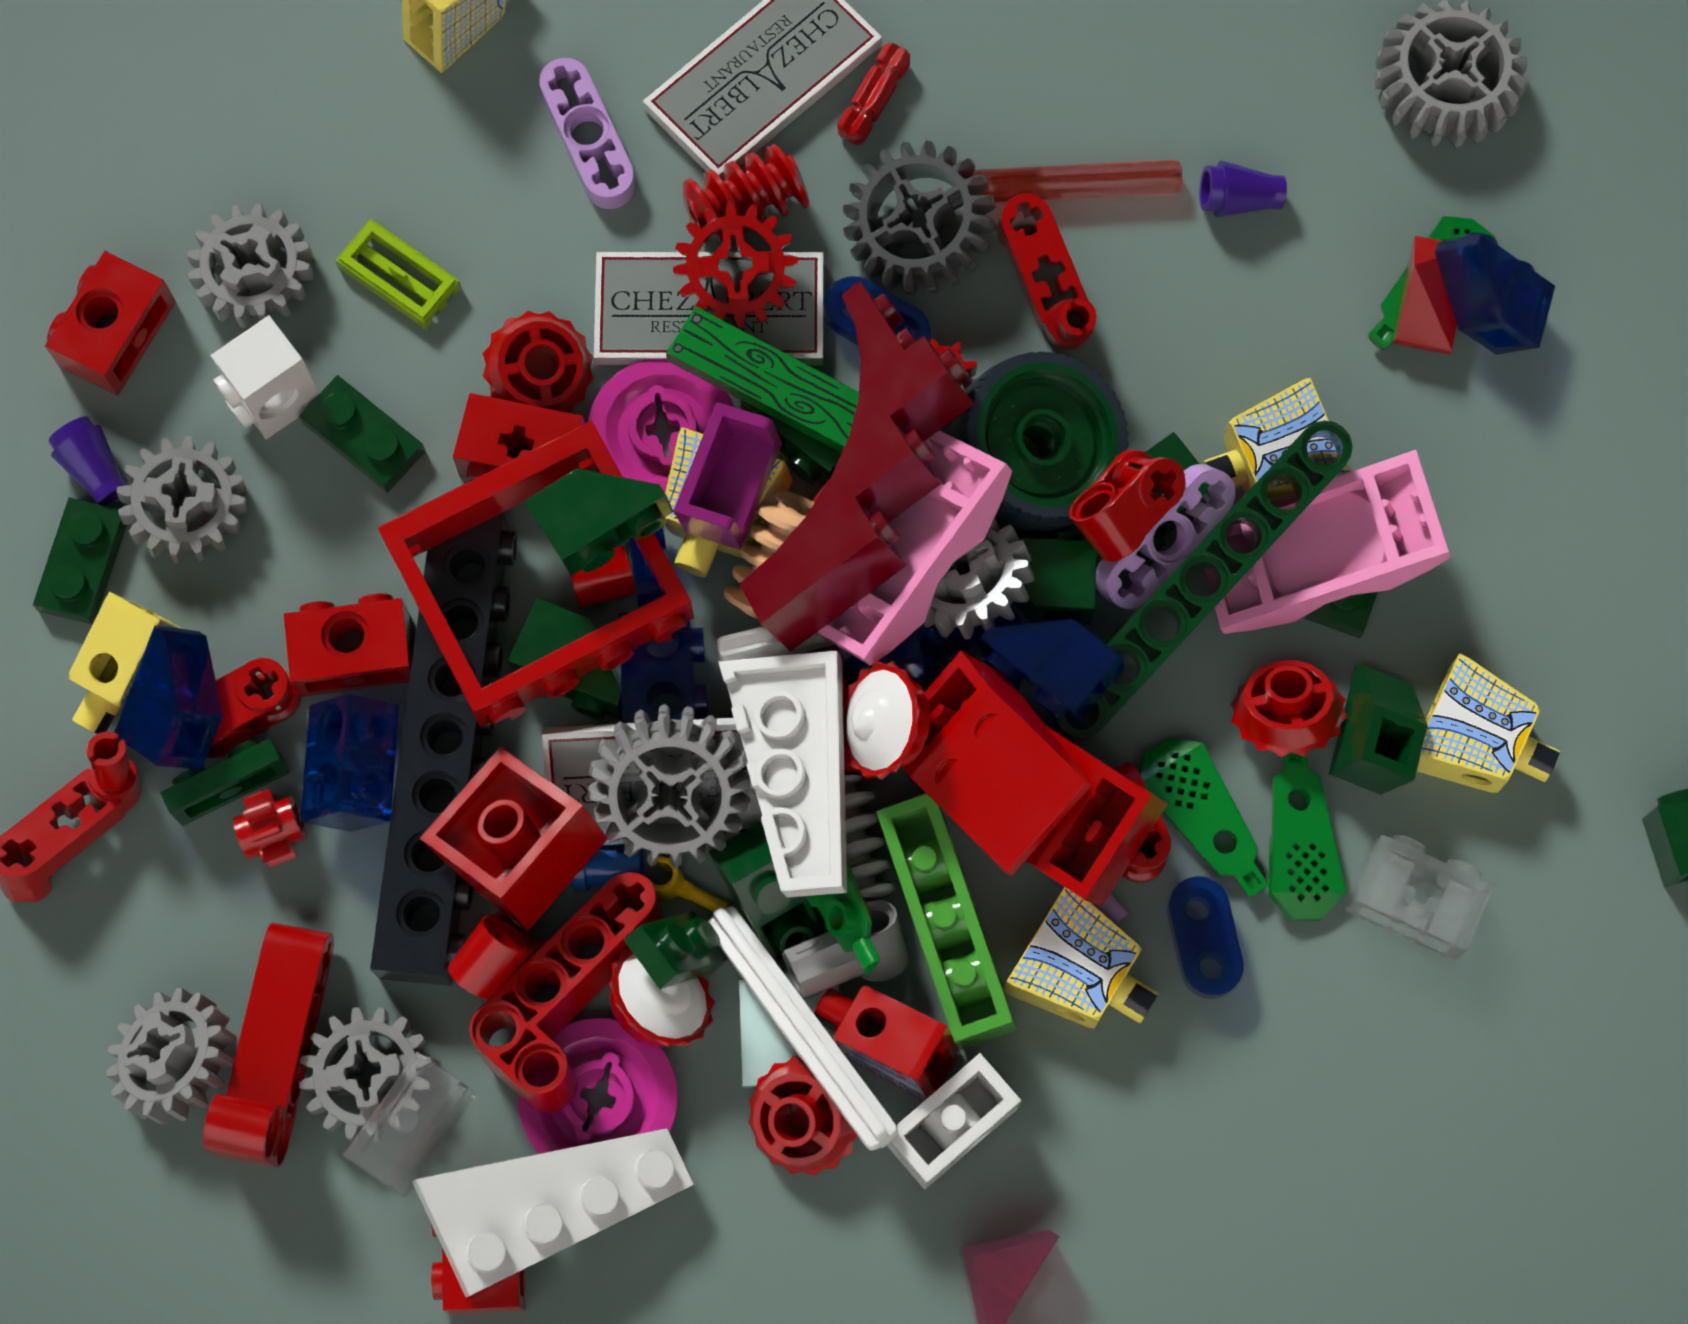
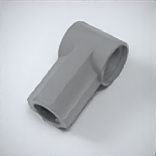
(823, 963)

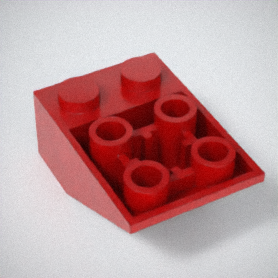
(994, 763)
(1100, 832)

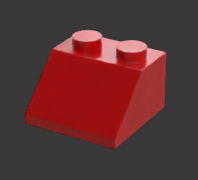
(515, 837)

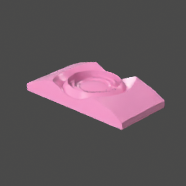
(932, 537)
(1352, 539)

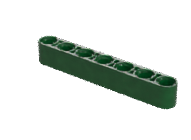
(1225, 563)

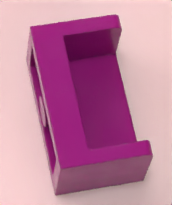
(728, 476)

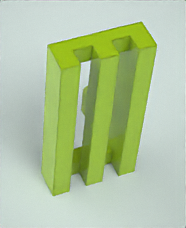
(433, 301)

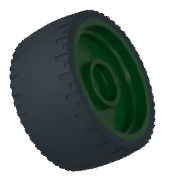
(1067, 416)

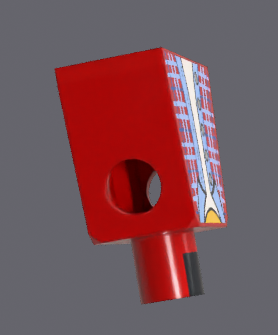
(909, 1051)

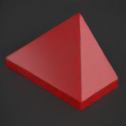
(1425, 309)

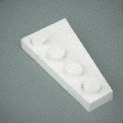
(795, 758)
(535, 1205)

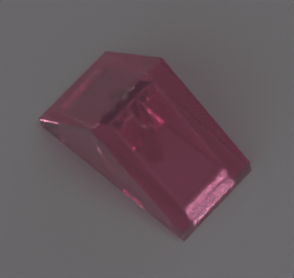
(1001, 1272)

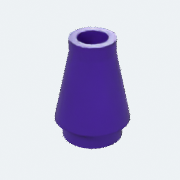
(1239, 190)
(88, 458)

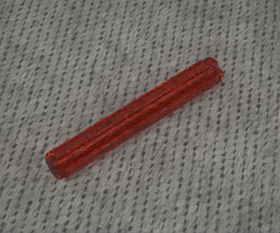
(1084, 180)

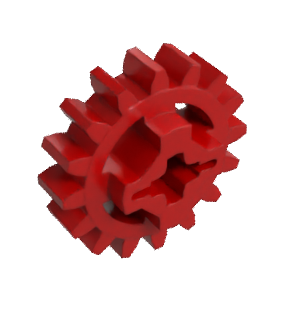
(763, 264)

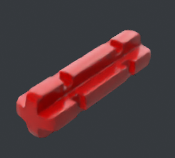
(873, 93)

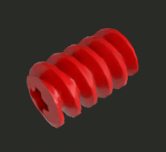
(759, 185)

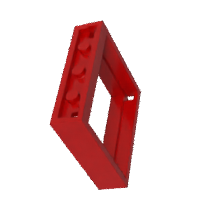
(491, 496)

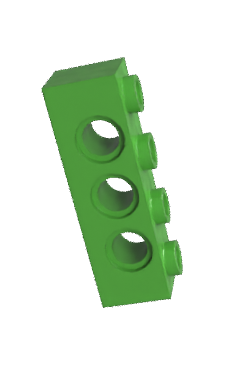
(947, 921)

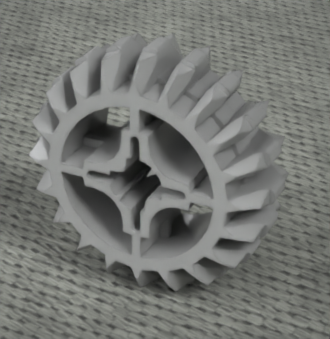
(1456, 101)
(697, 824)

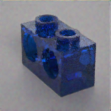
(649, 676)
(349, 763)

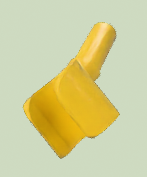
(680, 887)

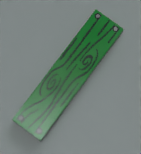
(765, 378)

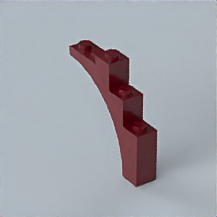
(884, 469)

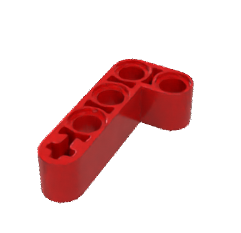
(578, 982)
(282, 1014)

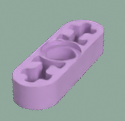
(588, 110)
(1189, 535)

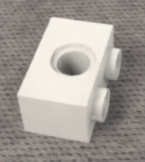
(263, 378)
(953, 1121)

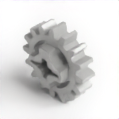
(246, 243)
(160, 493)
(982, 584)
(170, 1056)
(340, 1077)

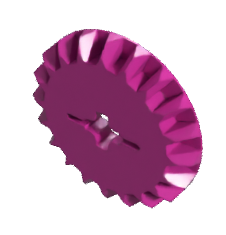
(628, 410)
(638, 1080)

